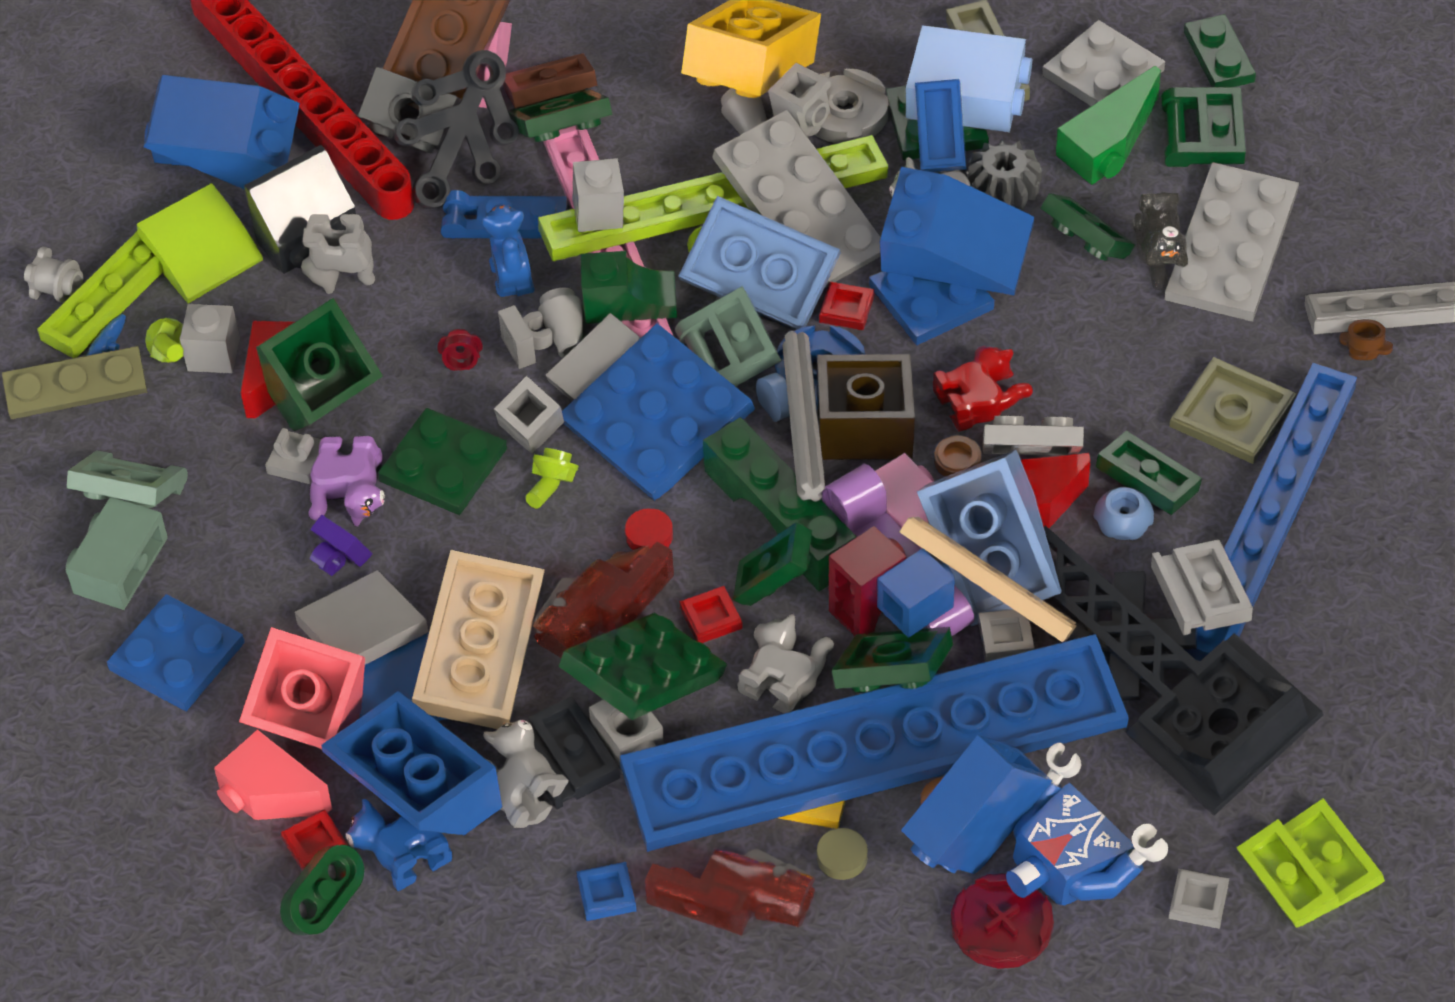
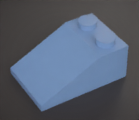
(998, 520)

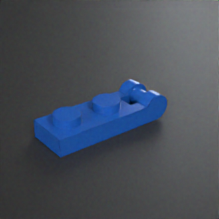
(460, 204)

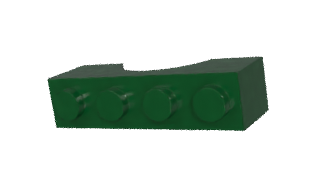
(751, 470)

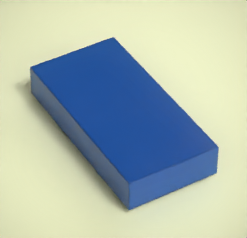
(940, 125)

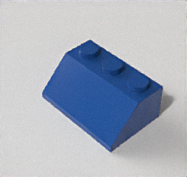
(418, 767)

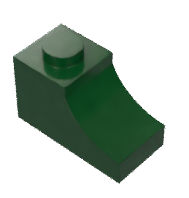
(625, 289)

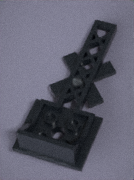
(1224, 684)

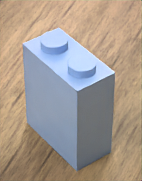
(987, 69)

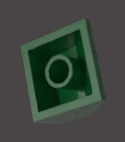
(315, 365)

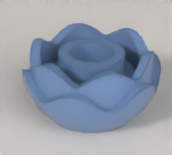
(1119, 525)

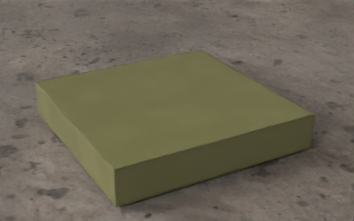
(1233, 410)

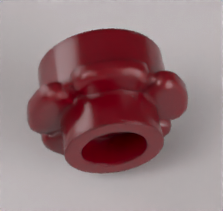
(450, 354)

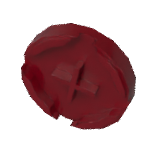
(998, 925)

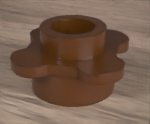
(1366, 340)

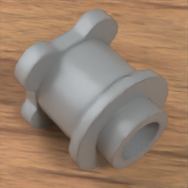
(52, 276)

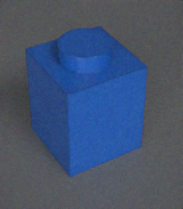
(916, 592)

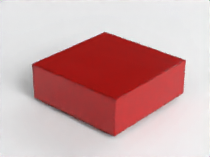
(846, 305)
(711, 615)
(311, 836)

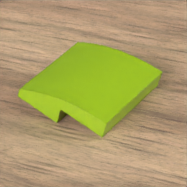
(199, 242)
(1310, 863)

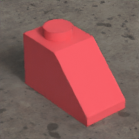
(269, 782)

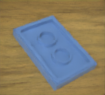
(772, 262)

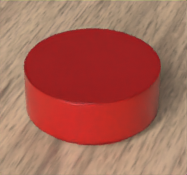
(647, 528)

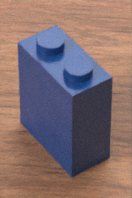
(975, 806)

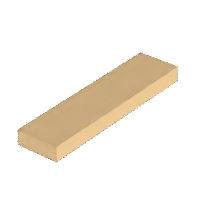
(988, 578)

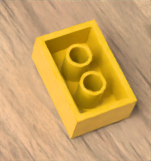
(749, 44)

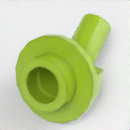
(164, 340)
(553, 467)

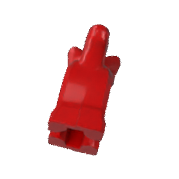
(974, 389)

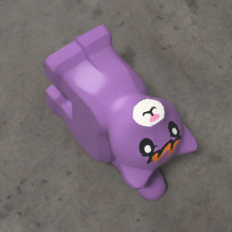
(347, 477)

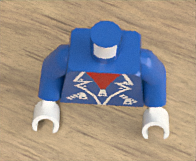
(1073, 847)

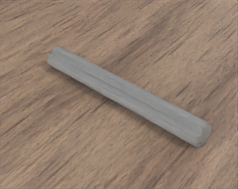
(803, 416)

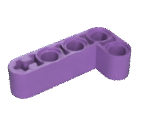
(862, 503)

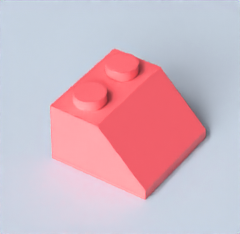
(304, 689)

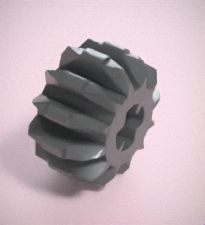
(1005, 173)

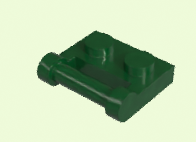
(1218, 123)

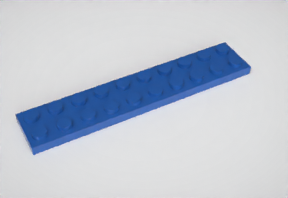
(868, 742)

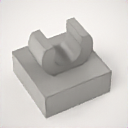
(520, 335)
(293, 456)

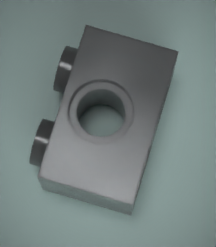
(387, 98)

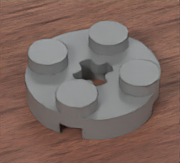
(868, 110)

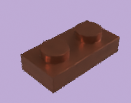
(549, 80)

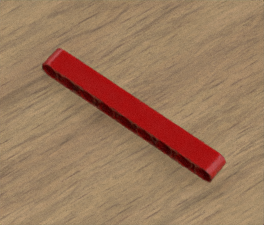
(321, 112)

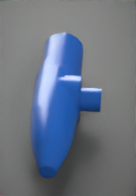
(107, 337)

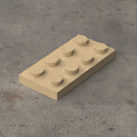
(478, 640)

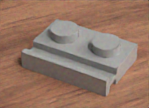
(1202, 587)

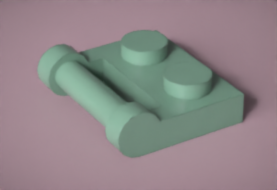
(738, 332)
(141, 484)

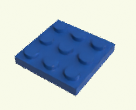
(655, 411)

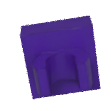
(336, 547)

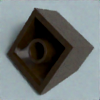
(865, 406)

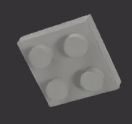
(1099, 63)

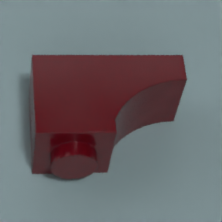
(854, 579)

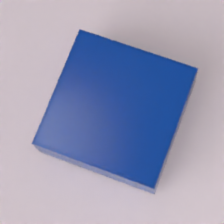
(606, 891)

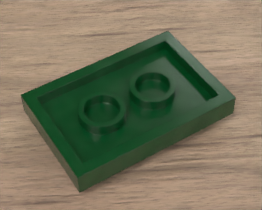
(643, 665)

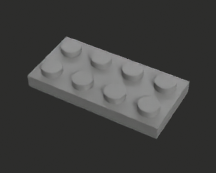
(791, 183)
(1232, 241)
(1053, 437)

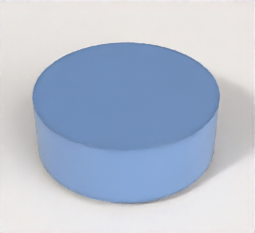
(773, 396)

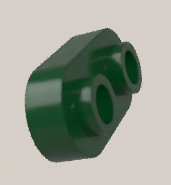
(320, 893)

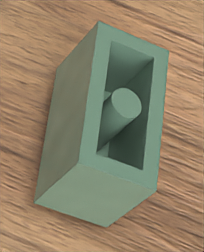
(116, 552)

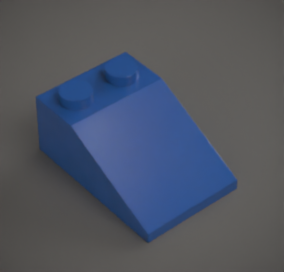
(221, 127)
(953, 233)

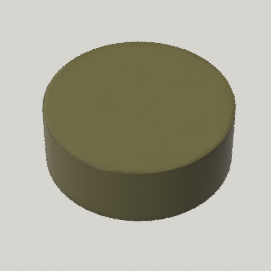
(842, 853)

